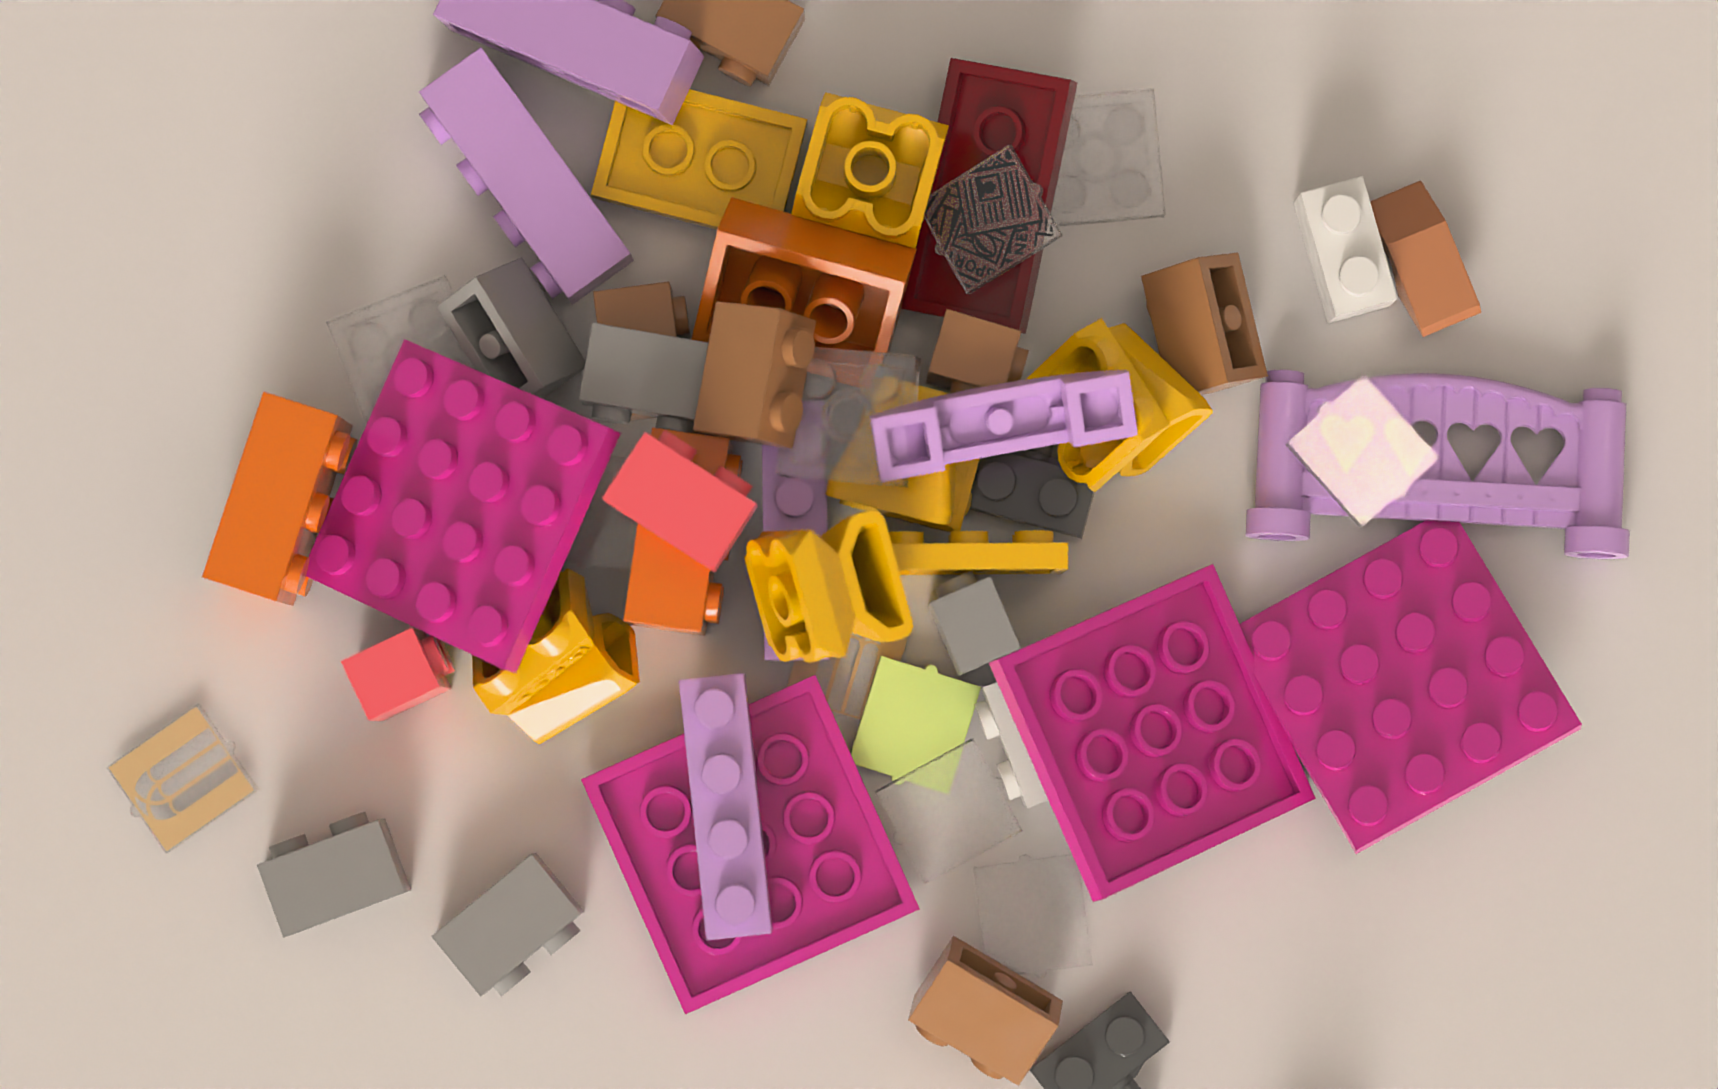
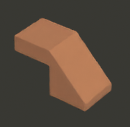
(1424, 259)

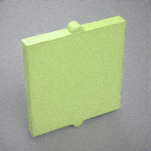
(911, 717)

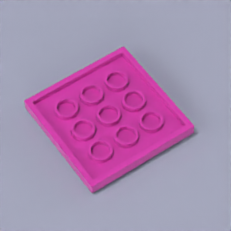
(461, 505)
(1405, 681)
(1151, 732)
(822, 846)

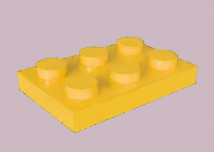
(701, 160)
(970, 551)

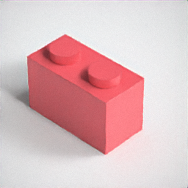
(681, 500)
(399, 673)

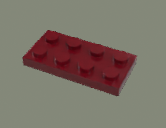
(985, 113)

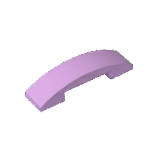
(1002, 420)

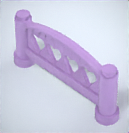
(1575, 493)

